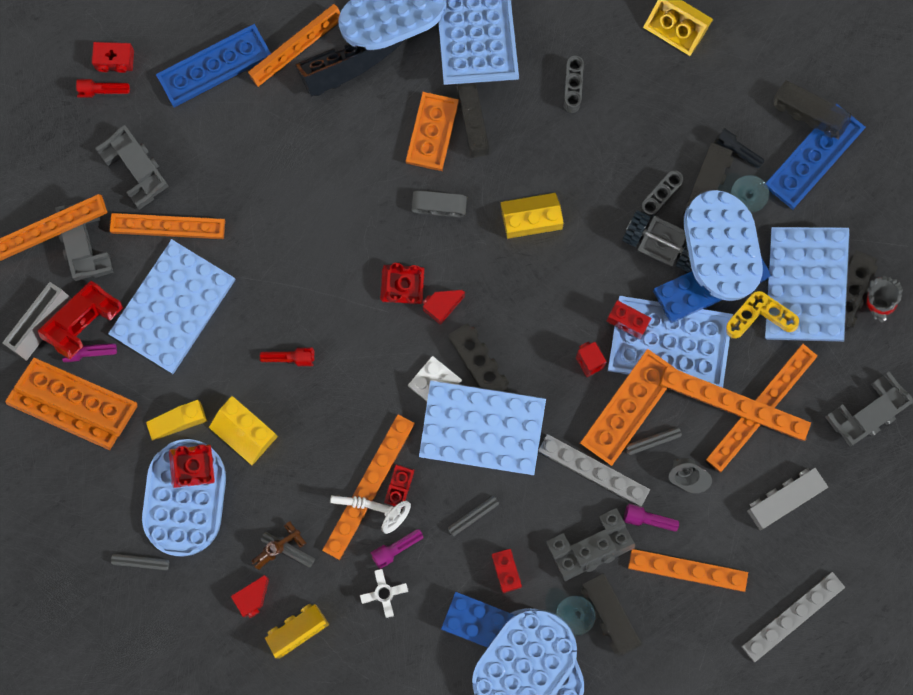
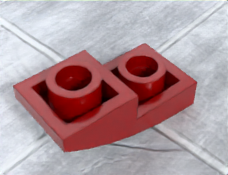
(399, 485)

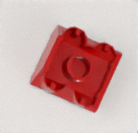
(402, 284)
(191, 466)

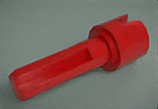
(88, 88)
(301, 356)

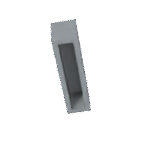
(25, 336)
(786, 499)

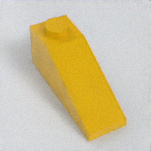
(177, 420)

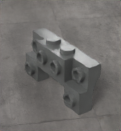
(145, 171)
(80, 253)
(868, 420)
(593, 550)

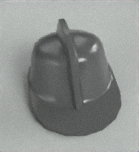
(689, 476)

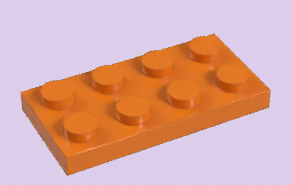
(432, 131)

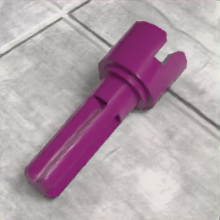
(93, 350)
(636, 516)
(385, 554)

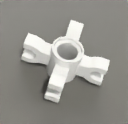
(365, 598)

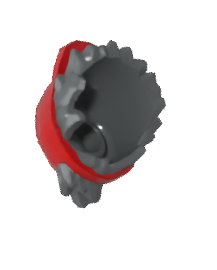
(883, 297)

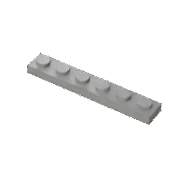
(594, 470)
(793, 617)

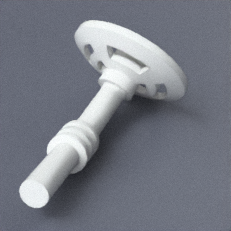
(392, 513)

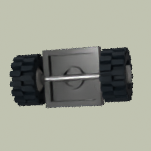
(660, 241)

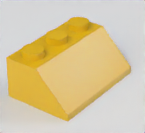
(678, 24)
(532, 215)
(242, 430)
(296, 630)

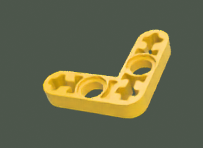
(763, 309)

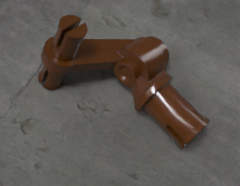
(276, 547)

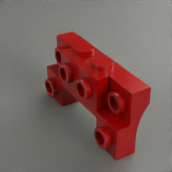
(75, 316)

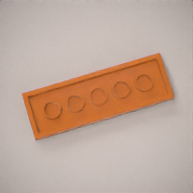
(76, 396)
(627, 408)

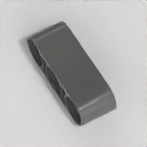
(570, 92)
(665, 187)
(439, 204)

